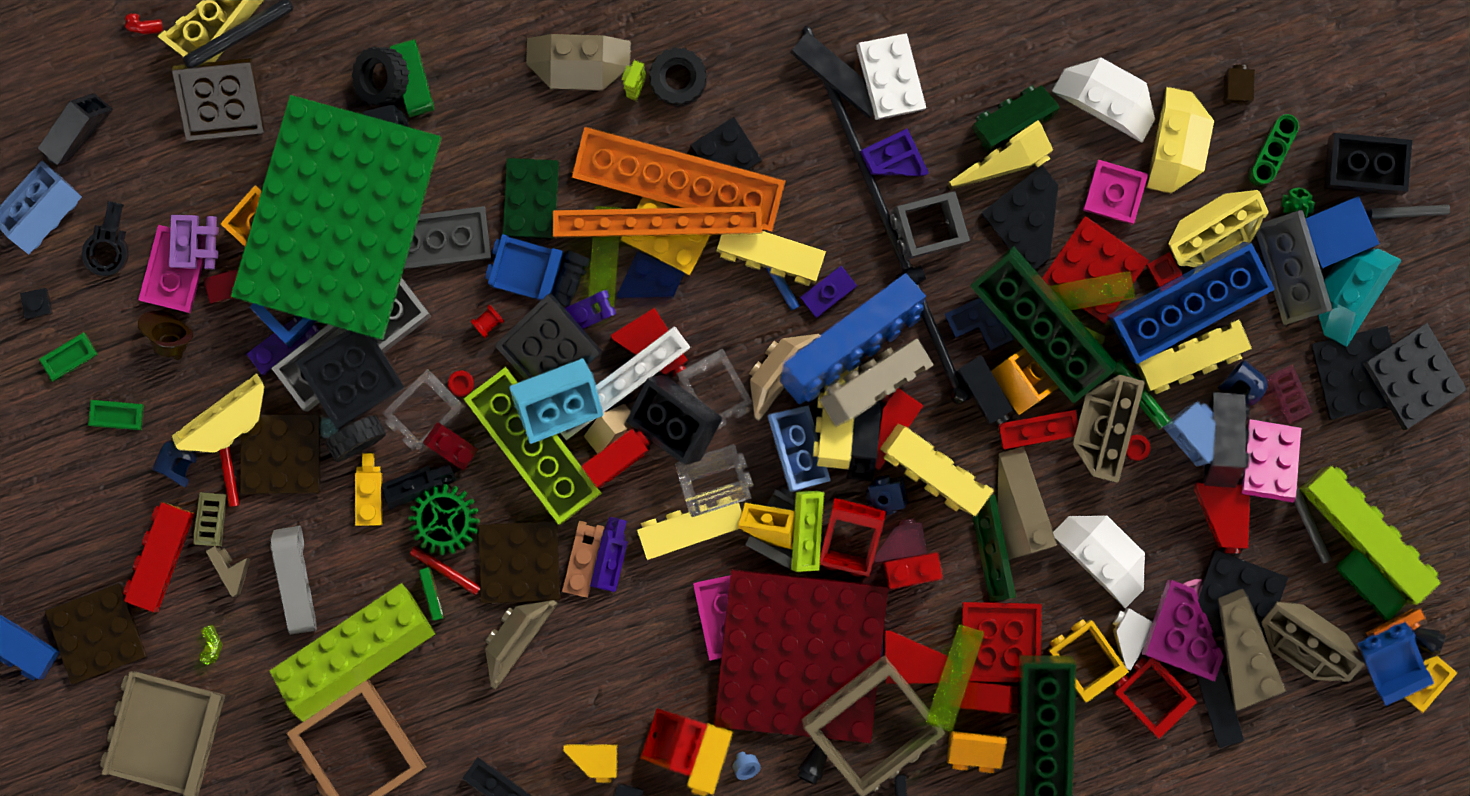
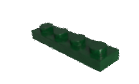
(993, 552)

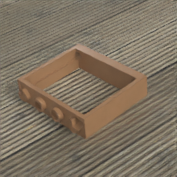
(388, 721)

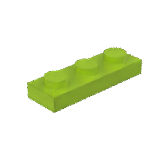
(633, 79)
(807, 531)

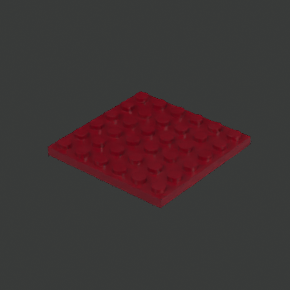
(794, 648)

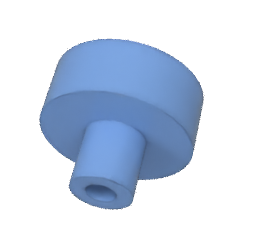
(745, 766)

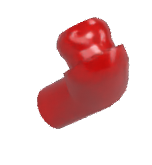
(142, 27)

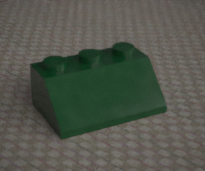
(1014, 116)

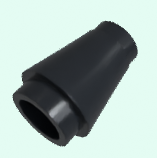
(1429, 640)
(813, 765)

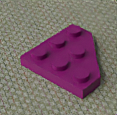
(1183, 633)

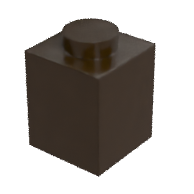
(1239, 85)

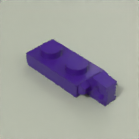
(610, 555)

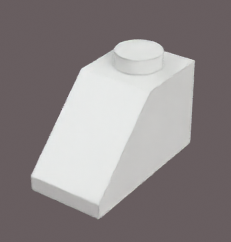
(1130, 635)

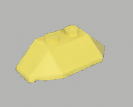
(1180, 141)
(1217, 227)
(223, 420)

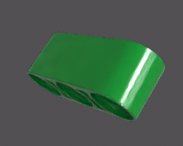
(418, 95)
(1279, 139)
(1371, 585)

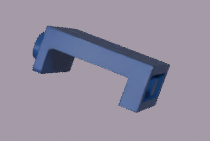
(1341, 232)
(524, 268)
(1395, 663)

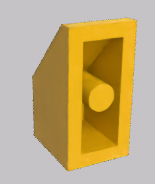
(768, 524)
(595, 760)

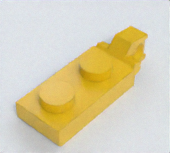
(368, 493)

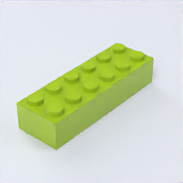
(543, 464)
(1369, 534)
(351, 652)

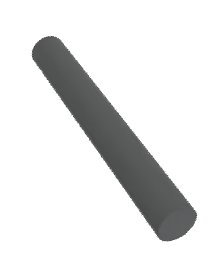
(1413, 211)
(1311, 527)

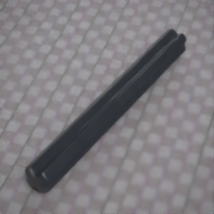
(237, 33)

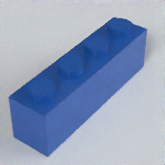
(25, 650)

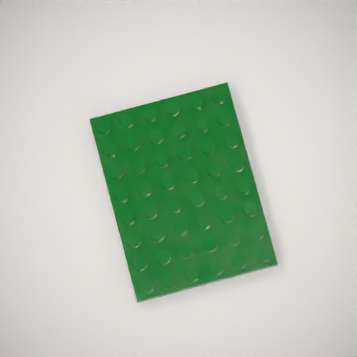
(336, 217)

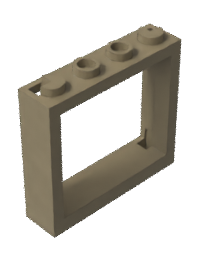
(844, 698)

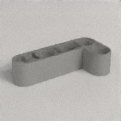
(293, 581)

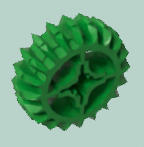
(425, 531)

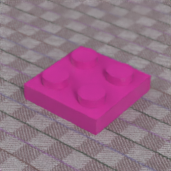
(1115, 192)

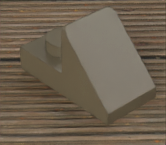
(233, 576)

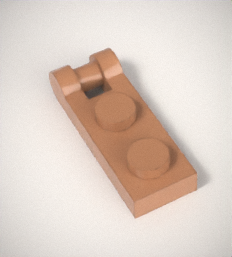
(582, 560)

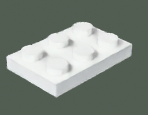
(891, 76)

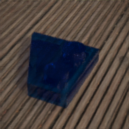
(650, 279)

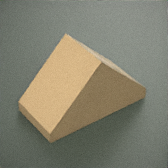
(608, 428)

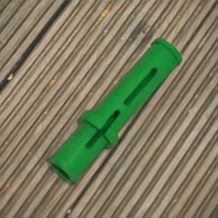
(1147, 402)

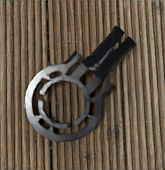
(100, 234)

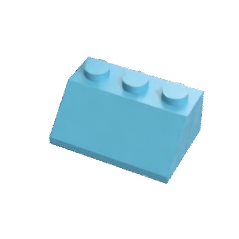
(557, 400)

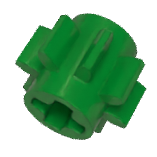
(1298, 200)

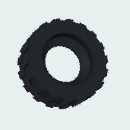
(683, 57)
(396, 71)
(355, 438)

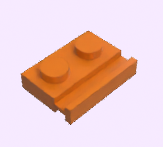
(1411, 617)

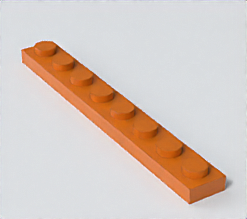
(657, 222)

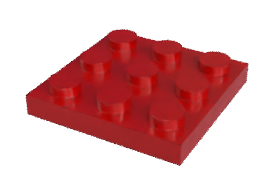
(1094, 254)
(1008, 633)

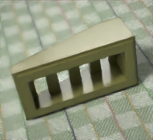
(200, 518)

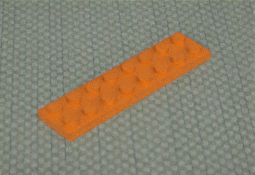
(673, 176)

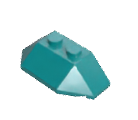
(1353, 290)

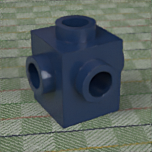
(887, 494)

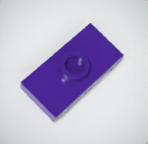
(828, 291)

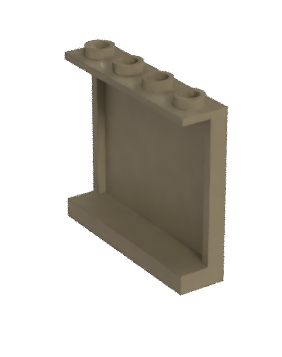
(162, 733)

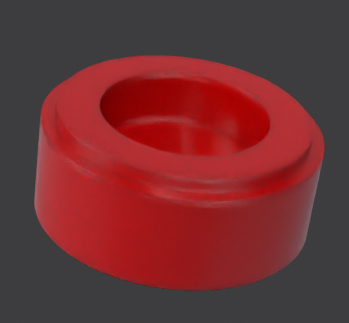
(461, 383)
(1138, 448)

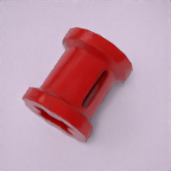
(487, 321)

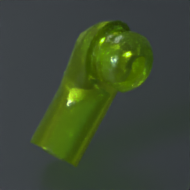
(213, 646)

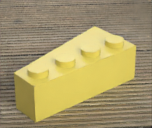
(207, 23)
(1192, 356)
(935, 471)

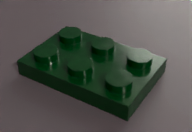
(530, 197)

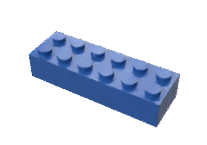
(1191, 302)
(853, 339)

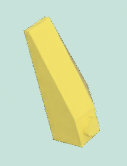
(1020, 153)

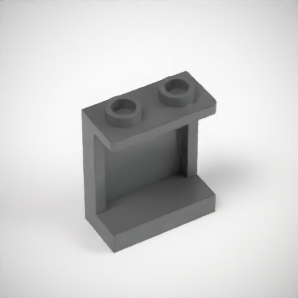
(783, 556)

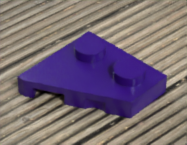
(895, 156)

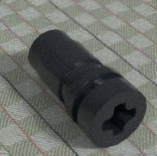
(570, 277)

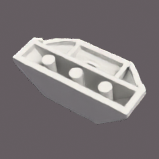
(1108, 95)
(1104, 554)

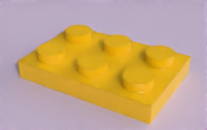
(674, 250)

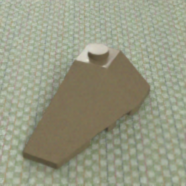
(1021, 506)

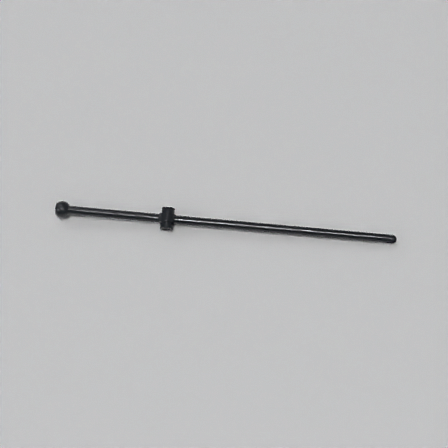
(959, 392)

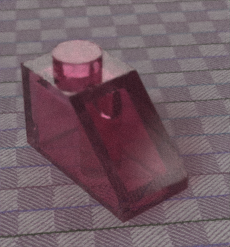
(903, 542)

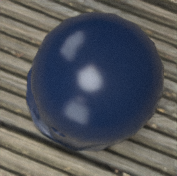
(1250, 376)
(166, 462)

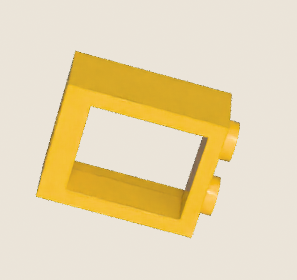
(1107, 678)
(710, 760)

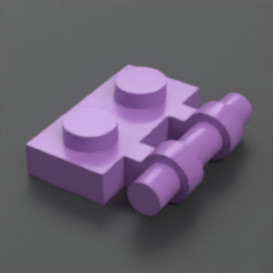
(184, 241)

